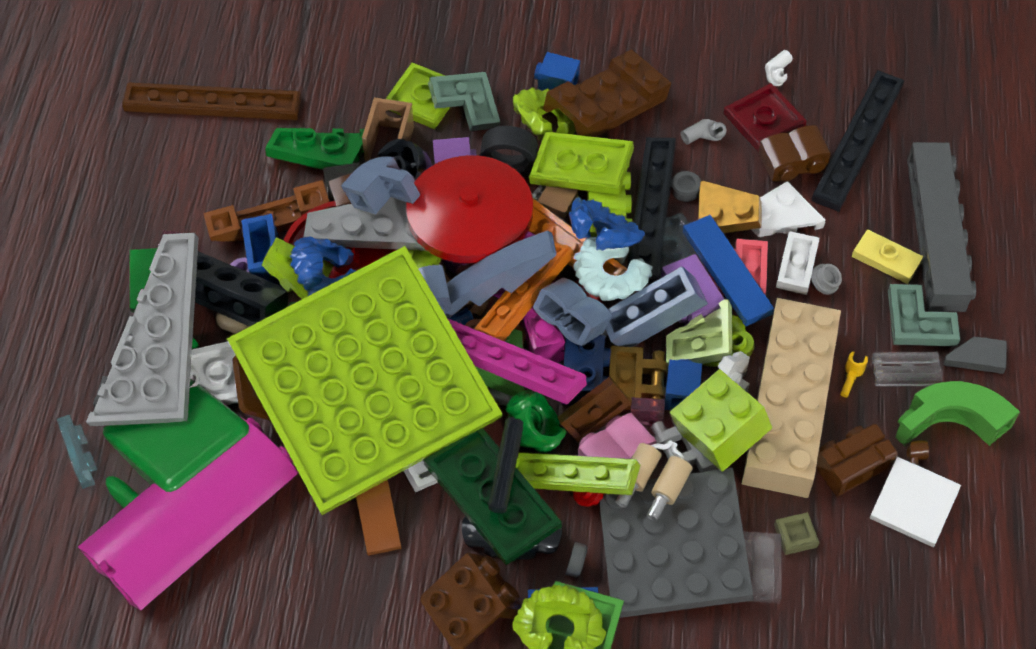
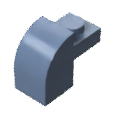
(376, 182)

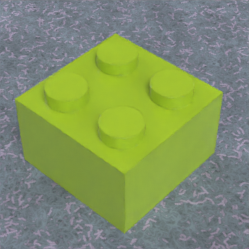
(721, 420)

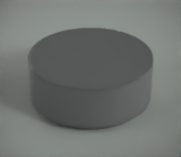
(685, 186)
(576, 560)

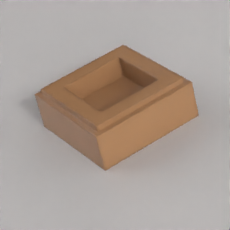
(558, 200)

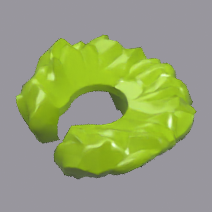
(530, 106)
(564, 601)

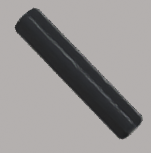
(506, 465)

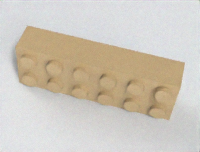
(794, 396)

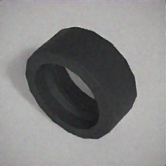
(514, 139)

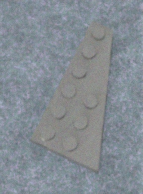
(363, 229)
(155, 350)

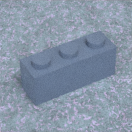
(655, 308)

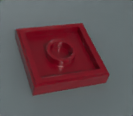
(763, 115)

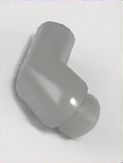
(704, 129)

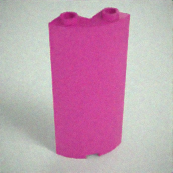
(170, 531)

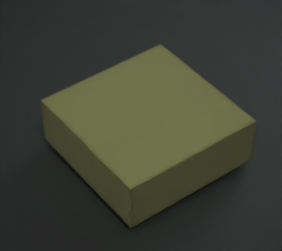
(796, 533)

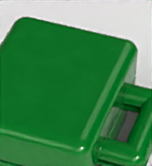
(175, 450)

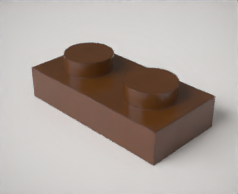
(594, 409)

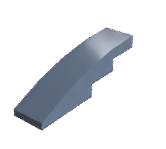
(502, 269)

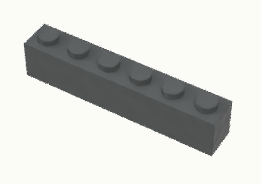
(940, 228)

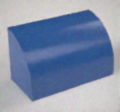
(258, 238)

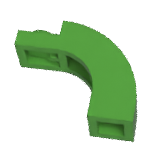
(958, 402)

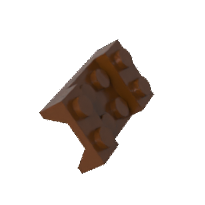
(610, 96)

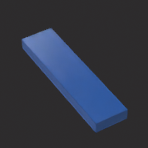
(728, 270)

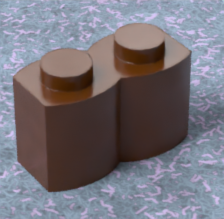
(794, 153)

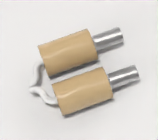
(669, 482)

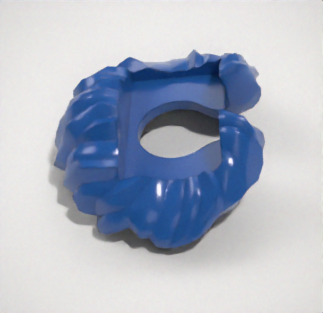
(611, 228)
(308, 262)

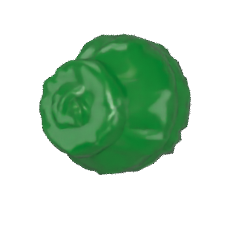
(540, 421)

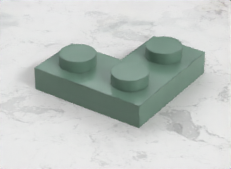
(469, 91)
(915, 326)

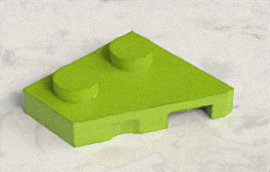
(278, 264)

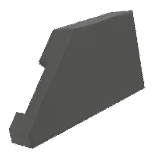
(980, 355)

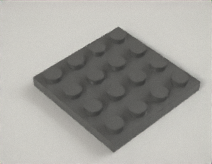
(686, 556)

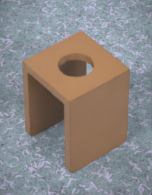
(378, 117)

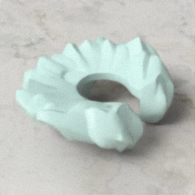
(603, 285)

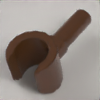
(917, 451)

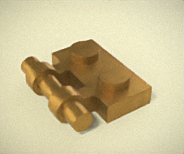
(627, 370)

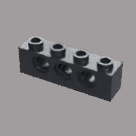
(236, 292)

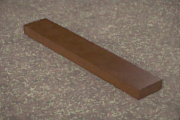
(212, 101)

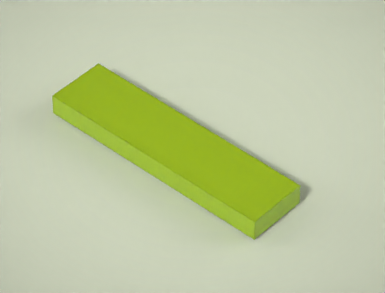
(579, 473)

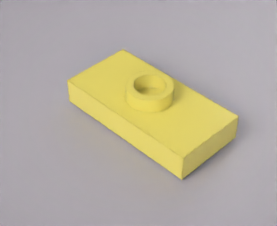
(887, 256)

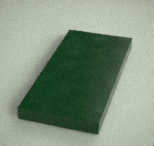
(467, 476)

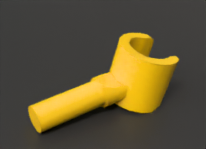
(853, 370)

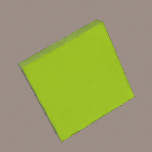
(414, 89)

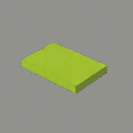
(581, 162)

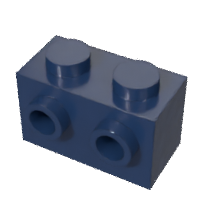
(587, 360)

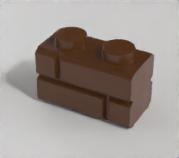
(855, 458)

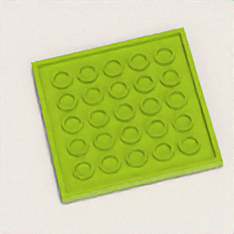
(364, 379)

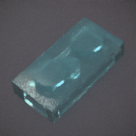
(82, 462)

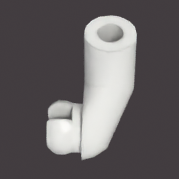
(775, 66)

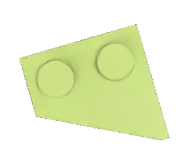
(703, 338)

